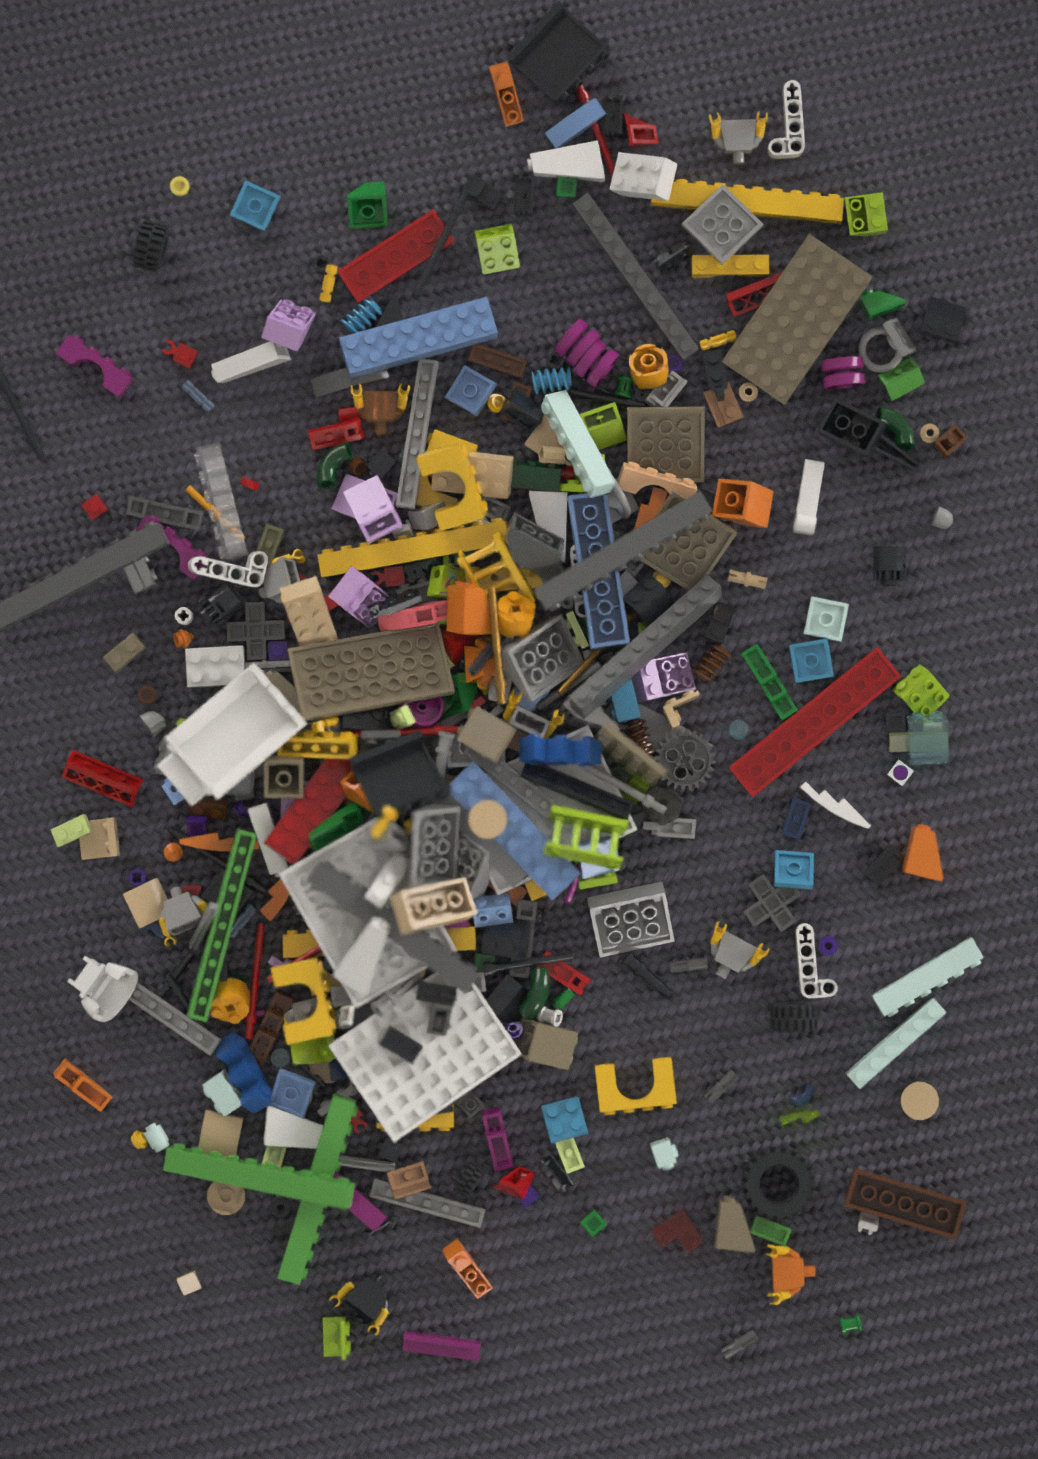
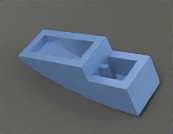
(575, 123)

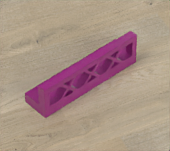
(441, 1345)

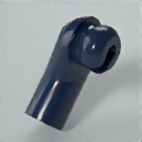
(156, 929)
(804, 1098)

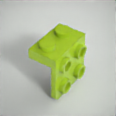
(921, 691)

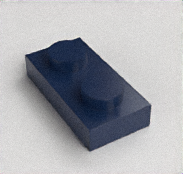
(796, 818)

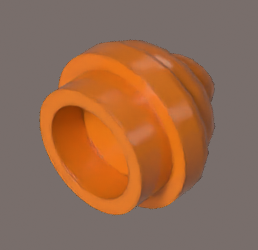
(182, 638)
(173, 852)

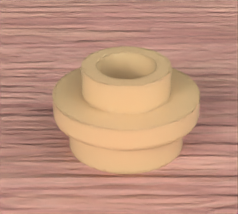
(748, 398)
(923, 433)

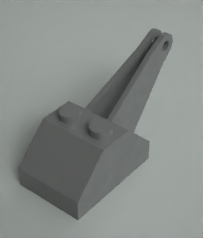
(536, 549)

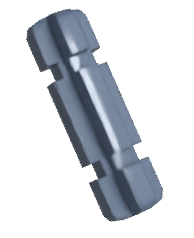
(198, 396)
(242, 919)

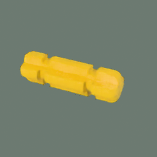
(328, 283)
(718, 340)

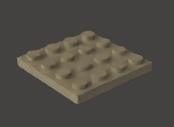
(667, 440)
(691, 553)
(629, 755)

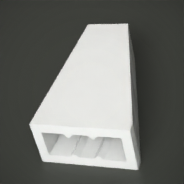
(574, 161)
(249, 362)
(551, 513)
(263, 825)
(362, 958)
(290, 1130)

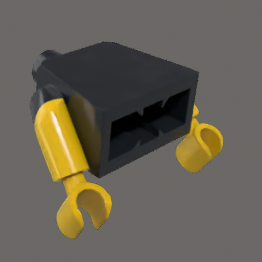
(366, 1299)

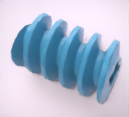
(362, 316)
(551, 380)

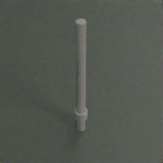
(648, 800)

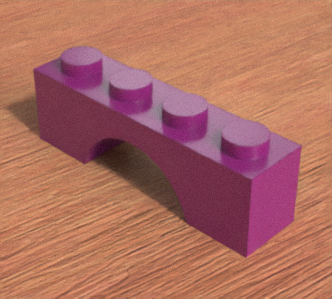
(75, 352)
(182, 545)

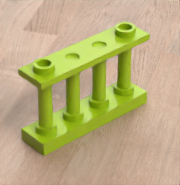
(587, 820)

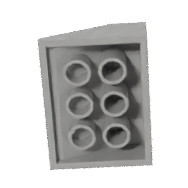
(541, 657)
(434, 845)
(631, 919)

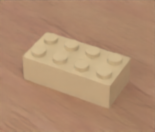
(492, 473)
(308, 612)
(433, 906)

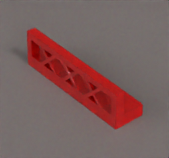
(756, 287)
(103, 775)

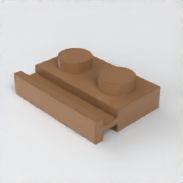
(723, 411)
(408, 1180)

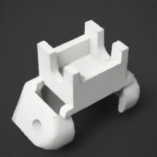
(107, 988)

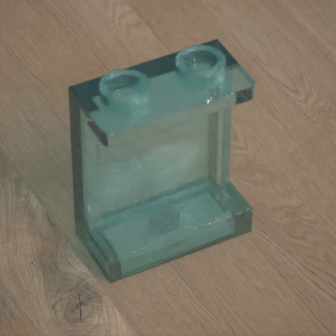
(928, 738)

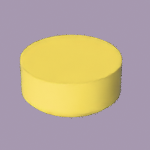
(179, 186)

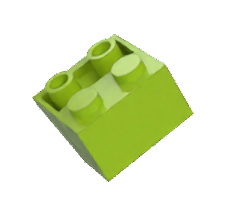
(866, 215)
(604, 426)

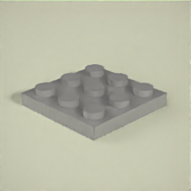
(722, 224)

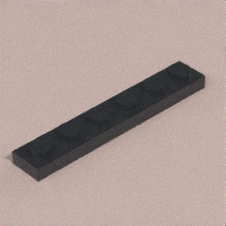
(577, 790)

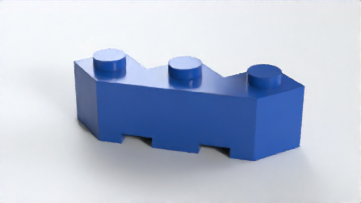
(560, 750)
(244, 1072)

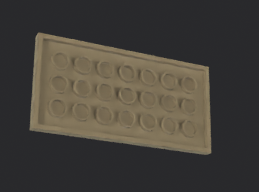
(797, 319)
(370, 671)

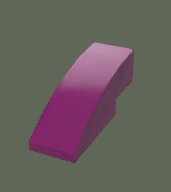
(497, 1138)

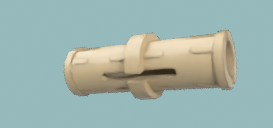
(747, 579)

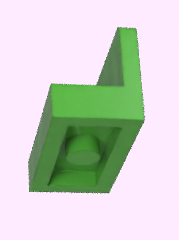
(902, 378)

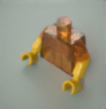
(380, 406)

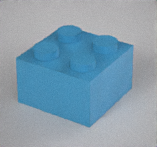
(624, 703)

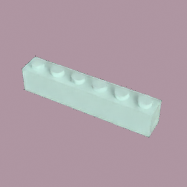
(577, 443)
(927, 976)
(895, 1042)

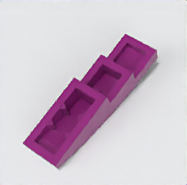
(365, 1209)

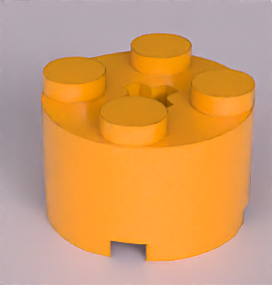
(649, 366)
(515, 615)
(230, 1001)

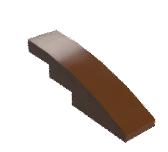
(270, 1026)

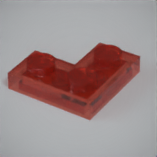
(678, 1226)

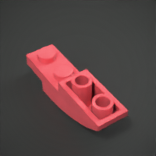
(414, 616)

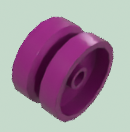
(575, 341)
(598, 365)
(843, 373)
(425, 712)

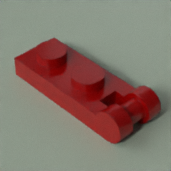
(335, 434)
(565, 974)

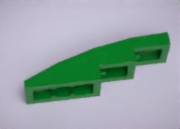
(769, 682)
(338, 825)

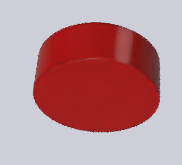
(249, 483)

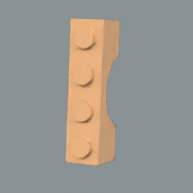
(634, 477)

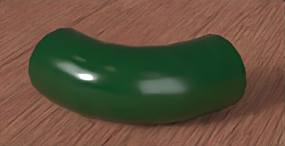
(898, 426)
(330, 463)
(537, 995)

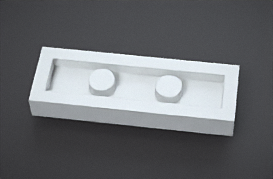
(387, 879)

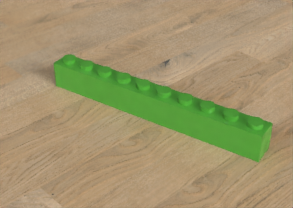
(221, 925)
(258, 1176)
(310, 1213)

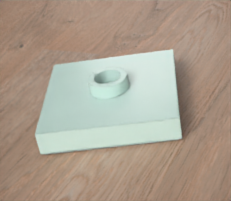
(826, 619)

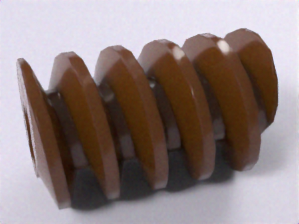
(711, 663)
(637, 734)

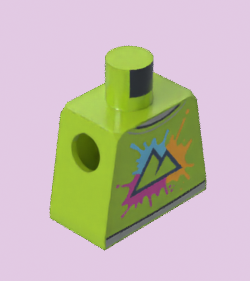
(442, 576)

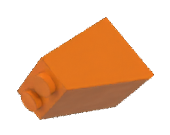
(743, 503)
(467, 609)
(922, 854)

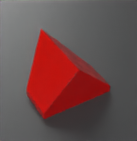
(639, 133)
(455, 643)
(516, 1182)

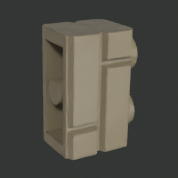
(124, 652)

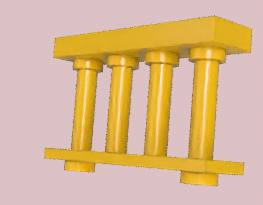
(516, 575)

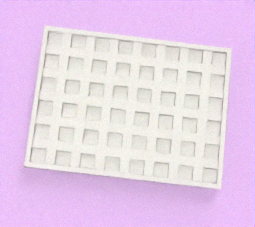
(445, 1069)

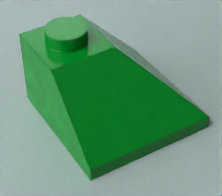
(368, 206)
(879, 303)
(461, 699)

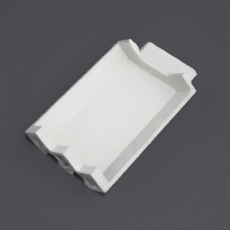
(229, 736)

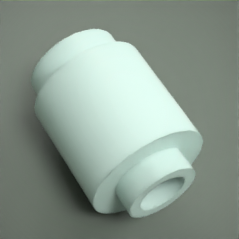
(156, 1137)

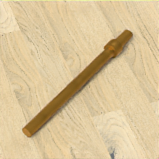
(583, 667)
(499, 684)

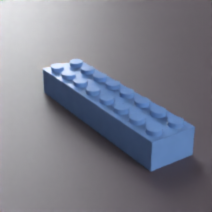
(418, 337)
(604, 601)
(520, 837)

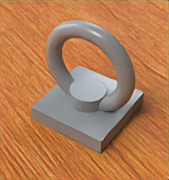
(897, 339)
(620, 503)

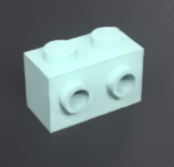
(223, 1093)
(664, 1153)

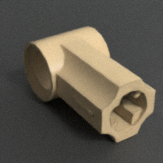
(553, 454)

